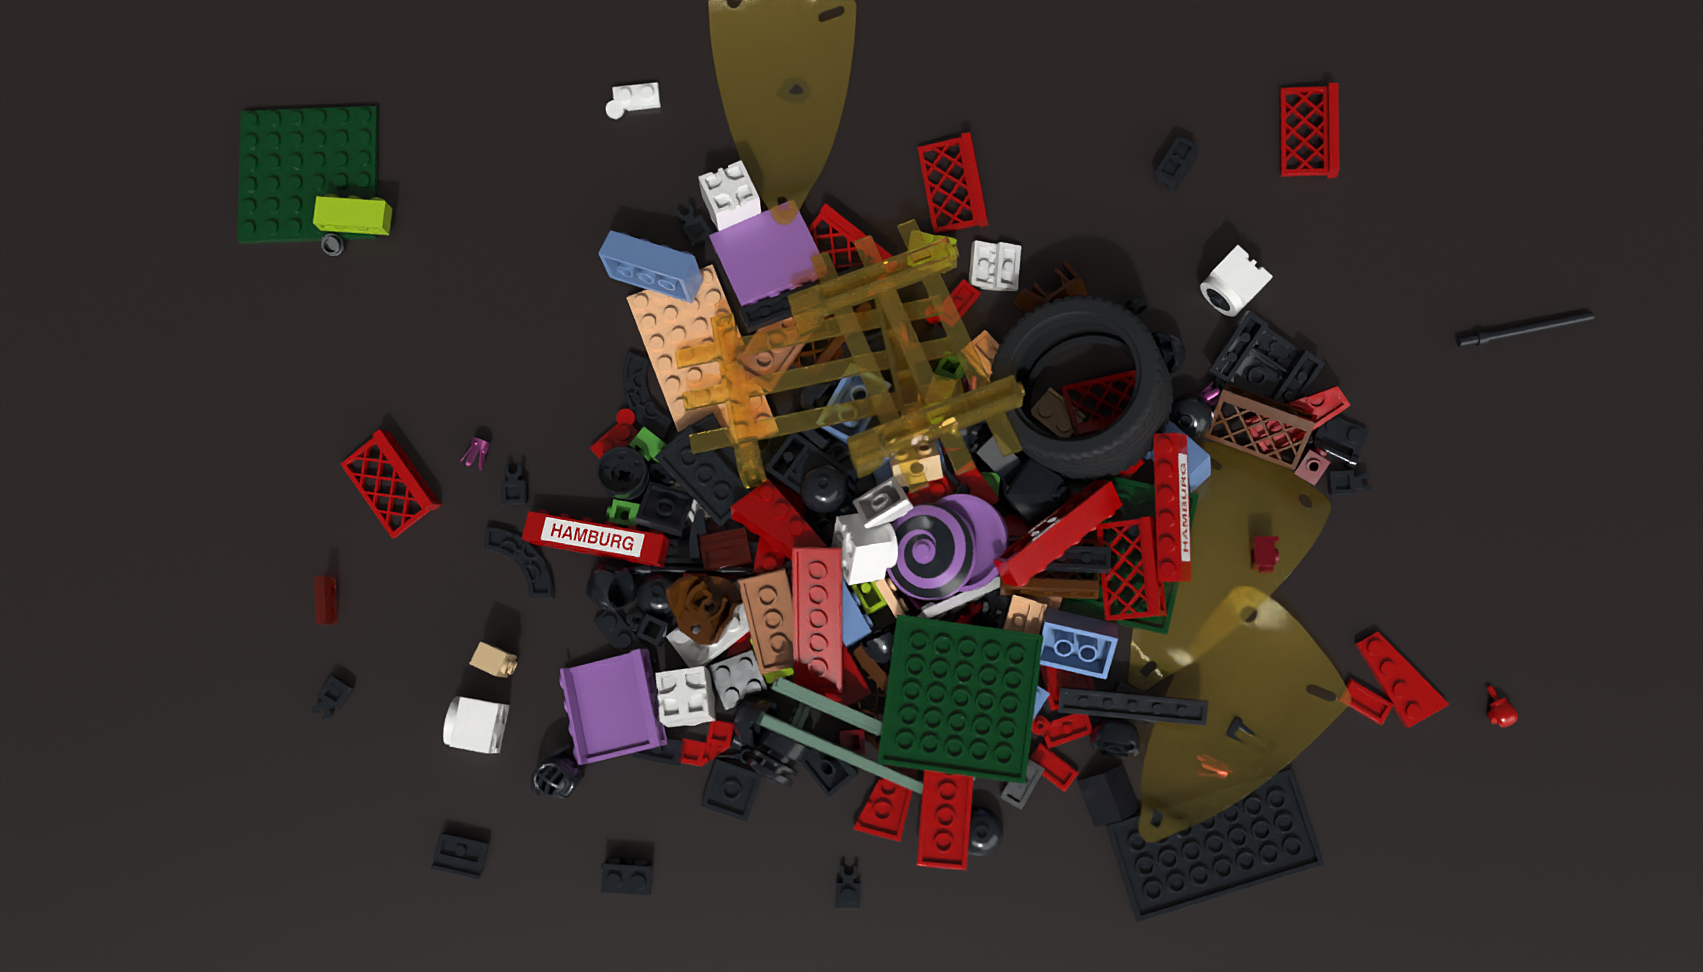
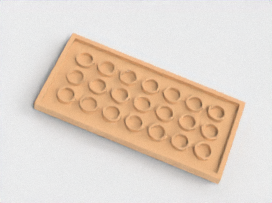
(675, 325)

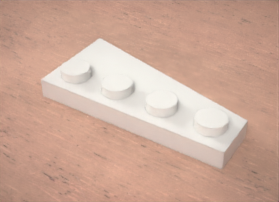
(956, 603)

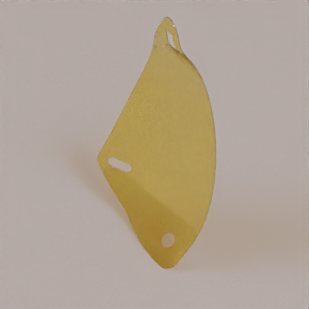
(757, 61)
(1233, 506)
(1249, 674)

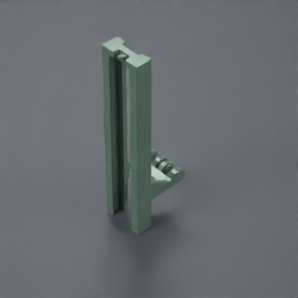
(813, 700)

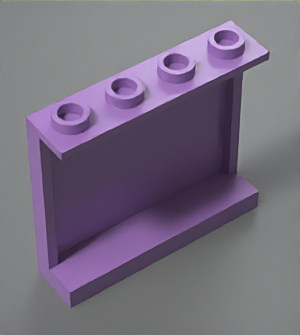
(766, 256)
(612, 707)

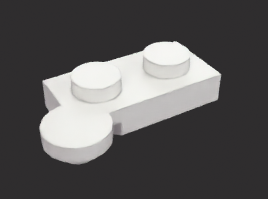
(633, 98)

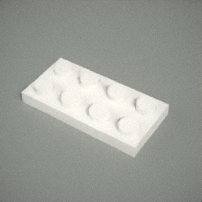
(701, 655)

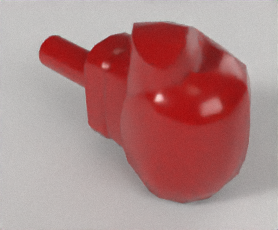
(1501, 710)

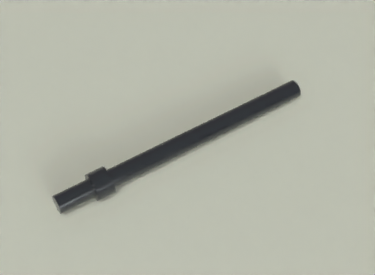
(1483, 337)
(645, 570)

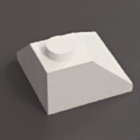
(883, 503)

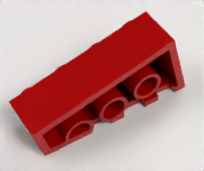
(774, 519)

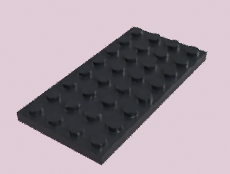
(1234, 850)

